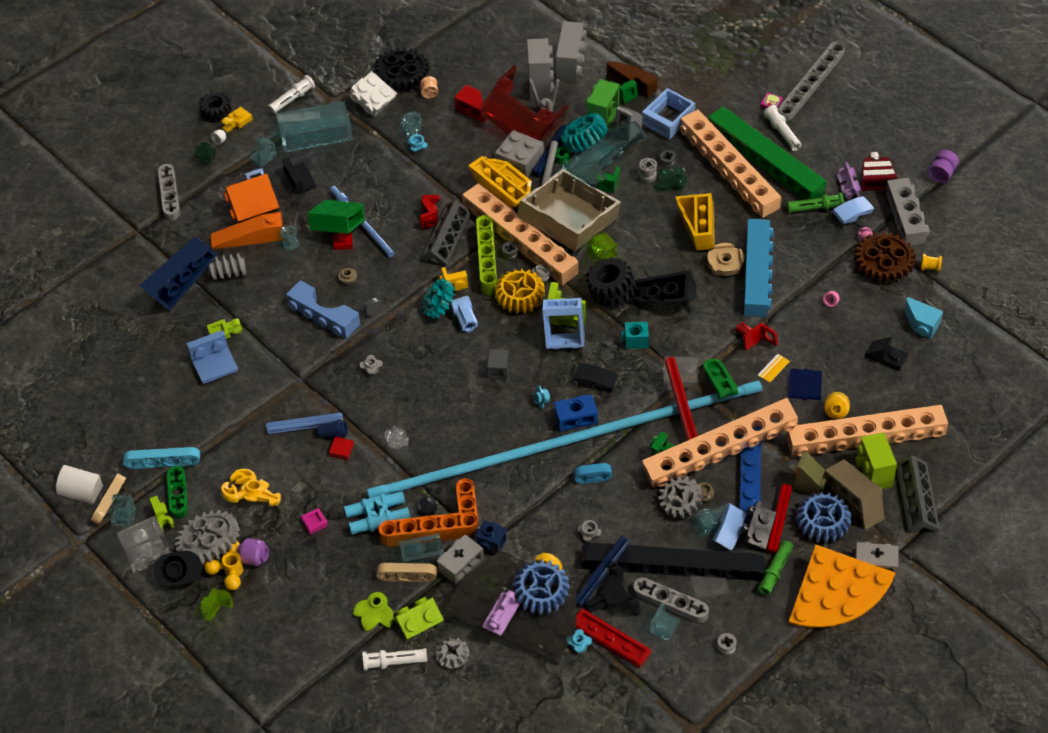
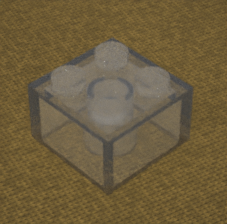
(143, 544)

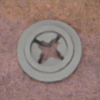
(452, 660)

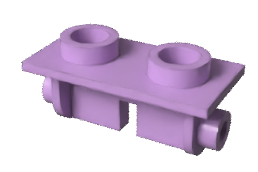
(847, 176)
(501, 613)

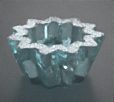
(411, 123)

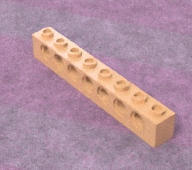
(730, 163)
(528, 238)
(780, 410)
(847, 432)

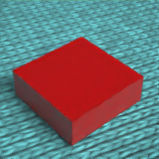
(341, 448)

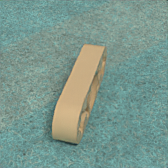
(107, 499)
(406, 572)

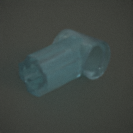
(709, 519)

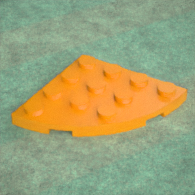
(838, 589)

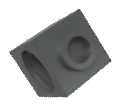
(498, 364)

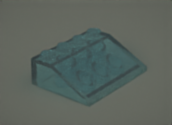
(314, 126)

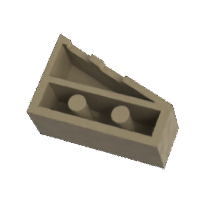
(857, 491)

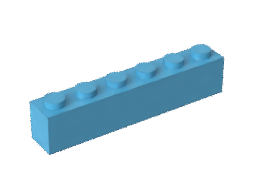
(757, 268)

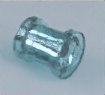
(291, 238)

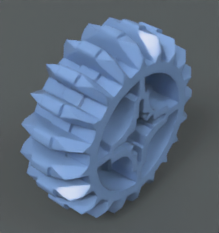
(823, 511)
(530, 596)

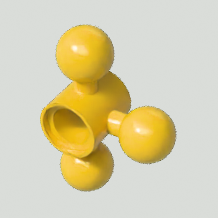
(233, 572)

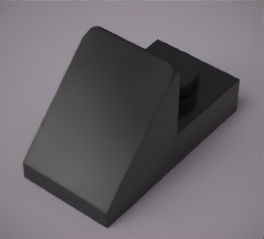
(884, 353)

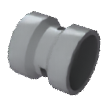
(647, 170)

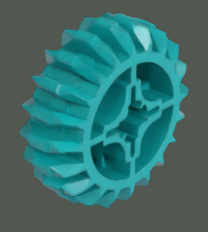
(584, 132)

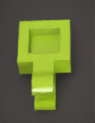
(231, 327)
(159, 510)

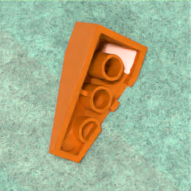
(255, 230)

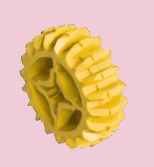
(519, 291)

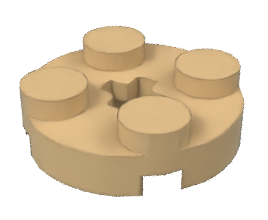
(725, 268)

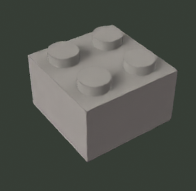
(520, 152)

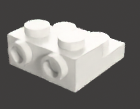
(372, 94)

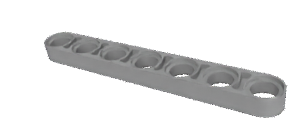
(812, 74)

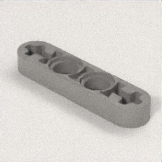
(169, 191)
(672, 597)

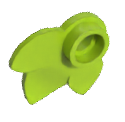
(373, 614)

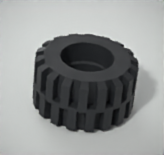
(620, 278)

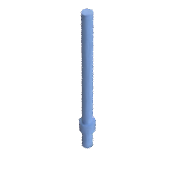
(365, 225)

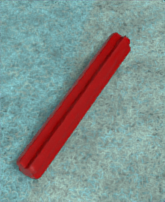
(781, 509)

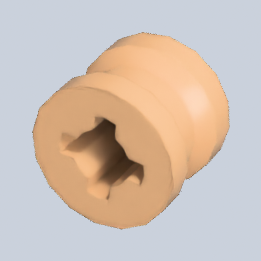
(429, 87)

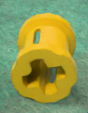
(932, 263)

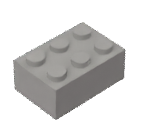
(570, 52)
(539, 67)

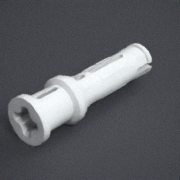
(297, 90)
(779, 122)
(382, 659)

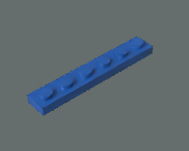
(750, 475)

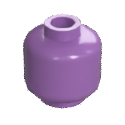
(253, 552)

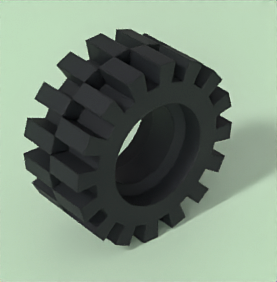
(215, 100)

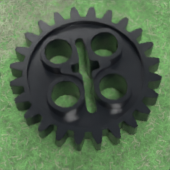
(401, 68)

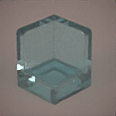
(265, 152)
(124, 510)
(664, 623)

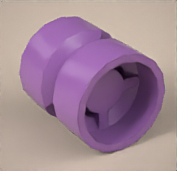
(943, 166)

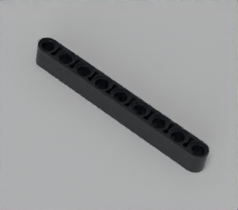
(678, 561)

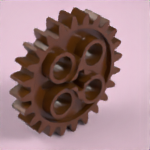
(885, 257)

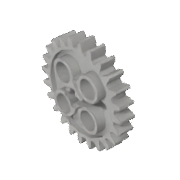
(208, 535)

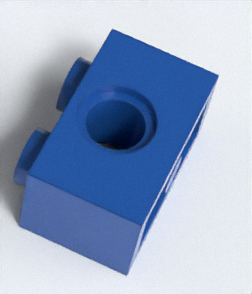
(585, 414)

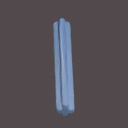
(301, 423)

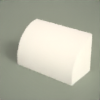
(78, 484)

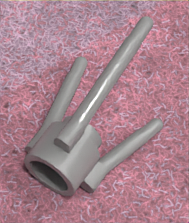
(545, 103)

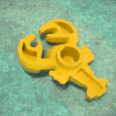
(250, 489)

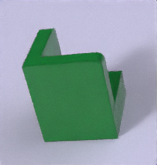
(611, 182)

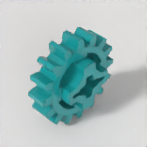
(438, 298)

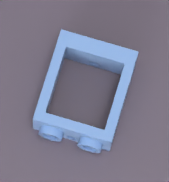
(660, 124)
(559, 307)

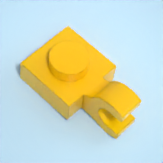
(236, 118)

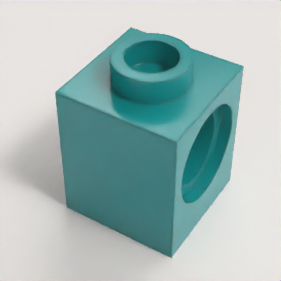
(635, 335)

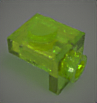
(213, 601)

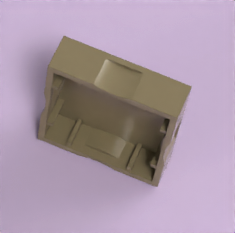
(568, 209)

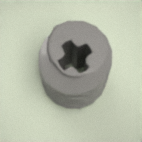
(227, 266)

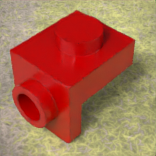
(429, 217)

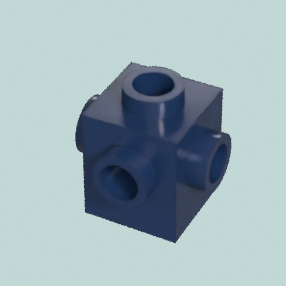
(491, 536)

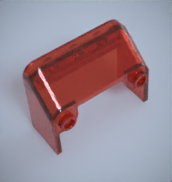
(512, 115)

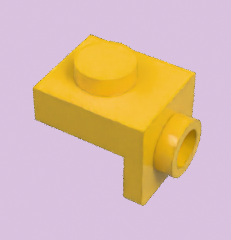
(458, 279)

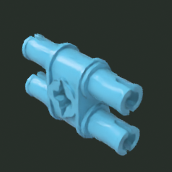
(368, 508)

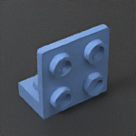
(212, 357)

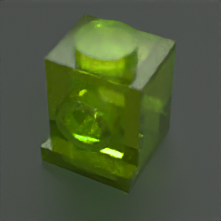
(604, 246)

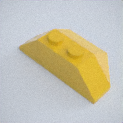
(501, 180)

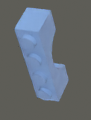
(340, 320)

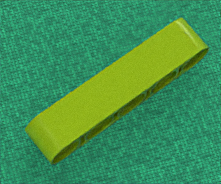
(486, 254)

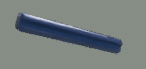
(540, 165)
(602, 570)

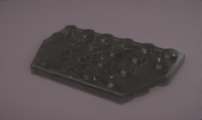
(539, 634)

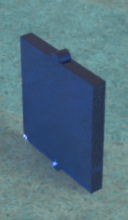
(805, 384)

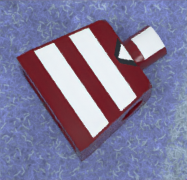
(876, 172)

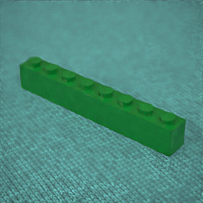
(768, 155)

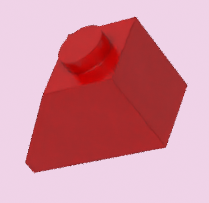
(470, 102)

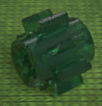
(205, 152)

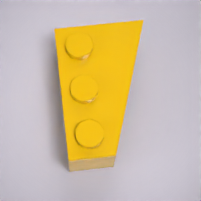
(698, 218)

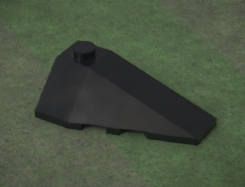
(665, 289)

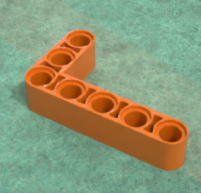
(437, 523)

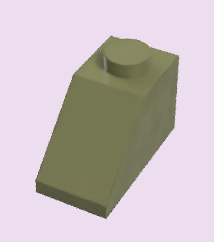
(809, 475)

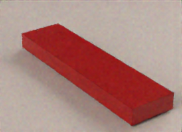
(612, 638)

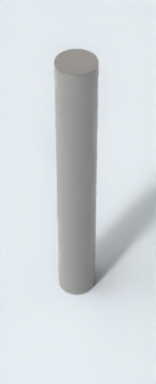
(550, 160)

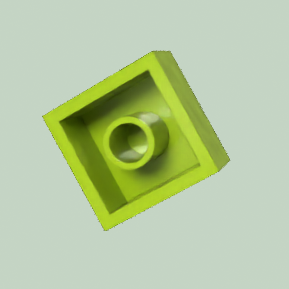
(876, 459)

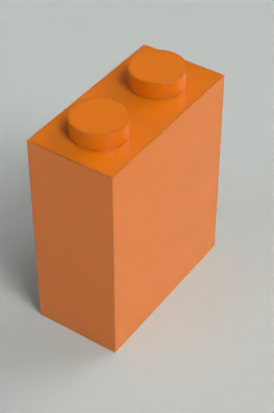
(250, 198)

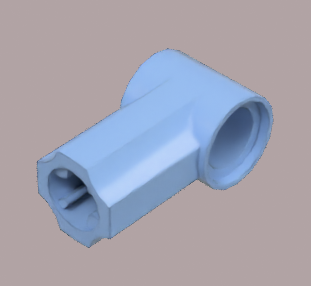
(463, 311)

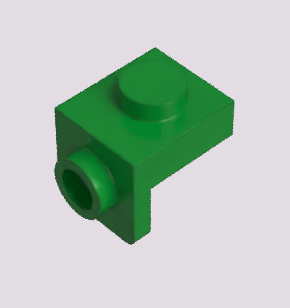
(660, 443)

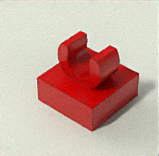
(342, 241)

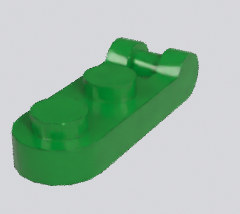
(719, 378)

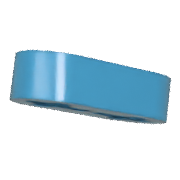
(592, 473)

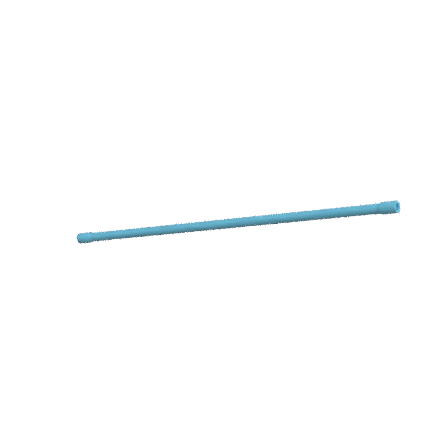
(744, 390)

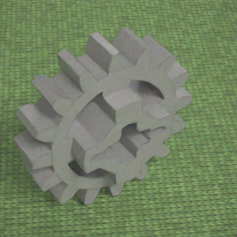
(688, 490)

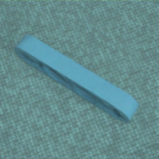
(182, 457)

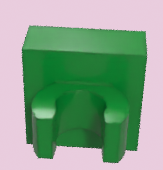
(628, 91)

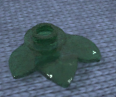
(671, 178)

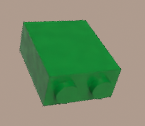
(336, 216)

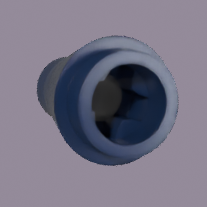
(333, 429)

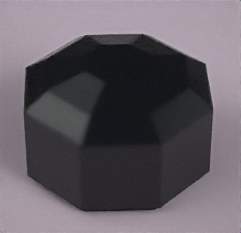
(427, 506)

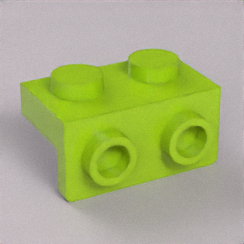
(418, 618)

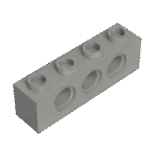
(907, 211)

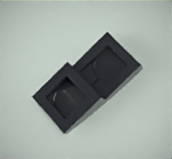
(593, 375)

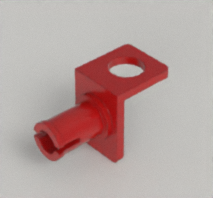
(754, 335)

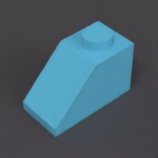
(922, 317)

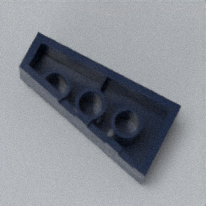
(179, 273)

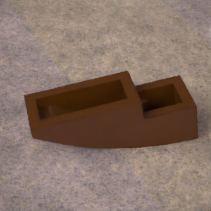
(622, 72)

